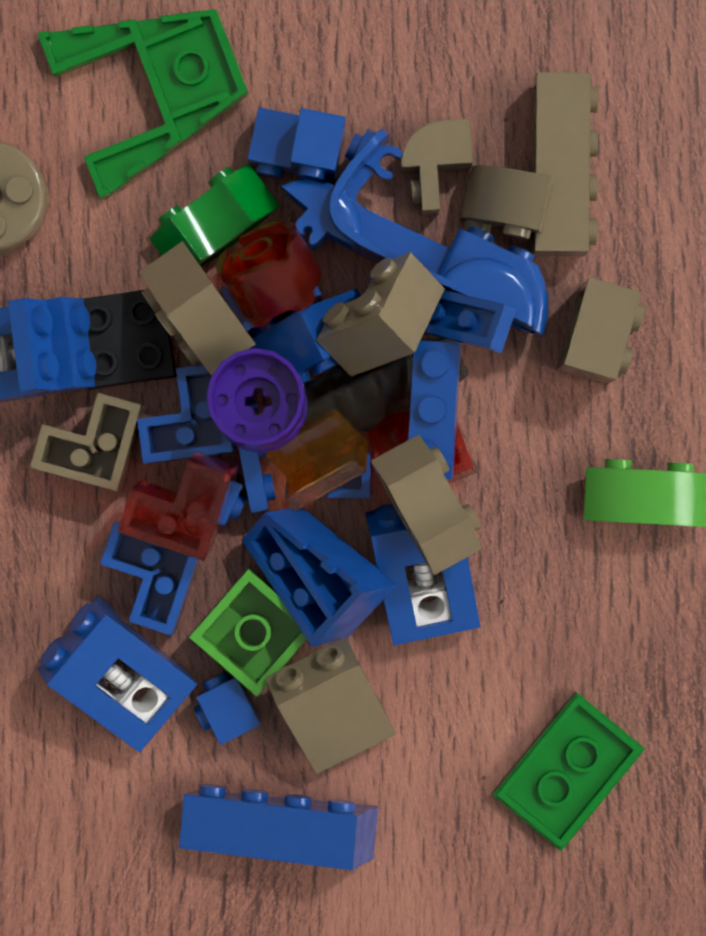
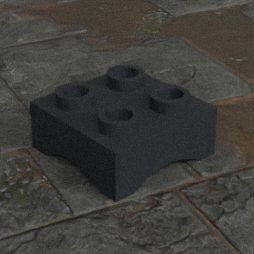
(127, 340)

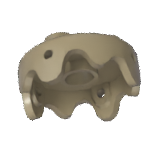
(23, 198)

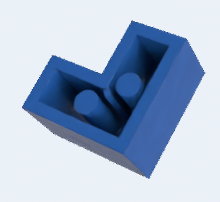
(297, 144)
(297, 335)
(183, 434)
(165, 579)

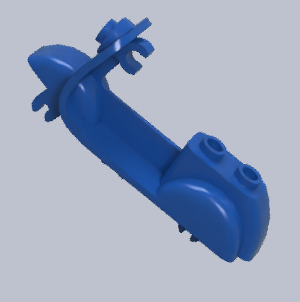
(468, 267)

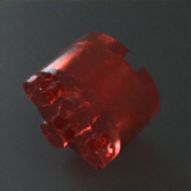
(270, 272)

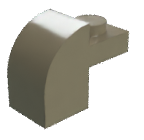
(435, 148)

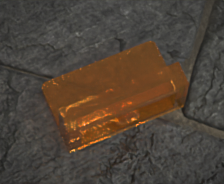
(320, 459)

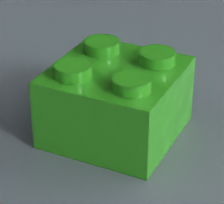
(250, 632)

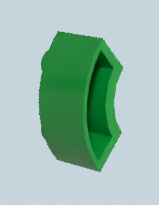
(218, 217)

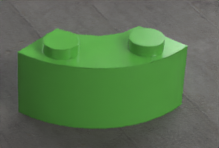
(645, 495)

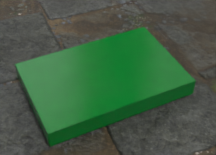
(568, 771)

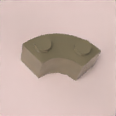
(506, 200)
(427, 504)

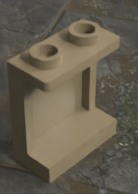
(330, 705)

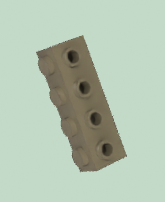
(564, 151)

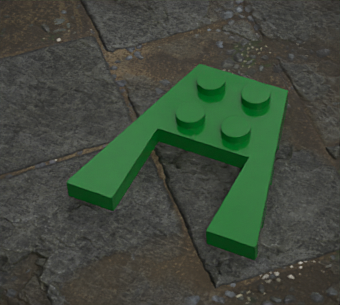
(188, 71)

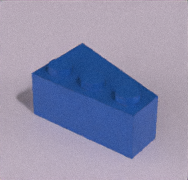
(316, 574)

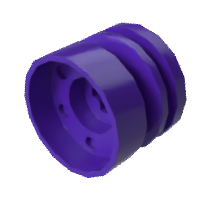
(239, 382)

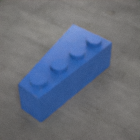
(278, 828)

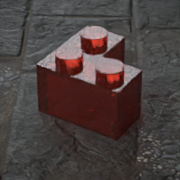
(186, 518)

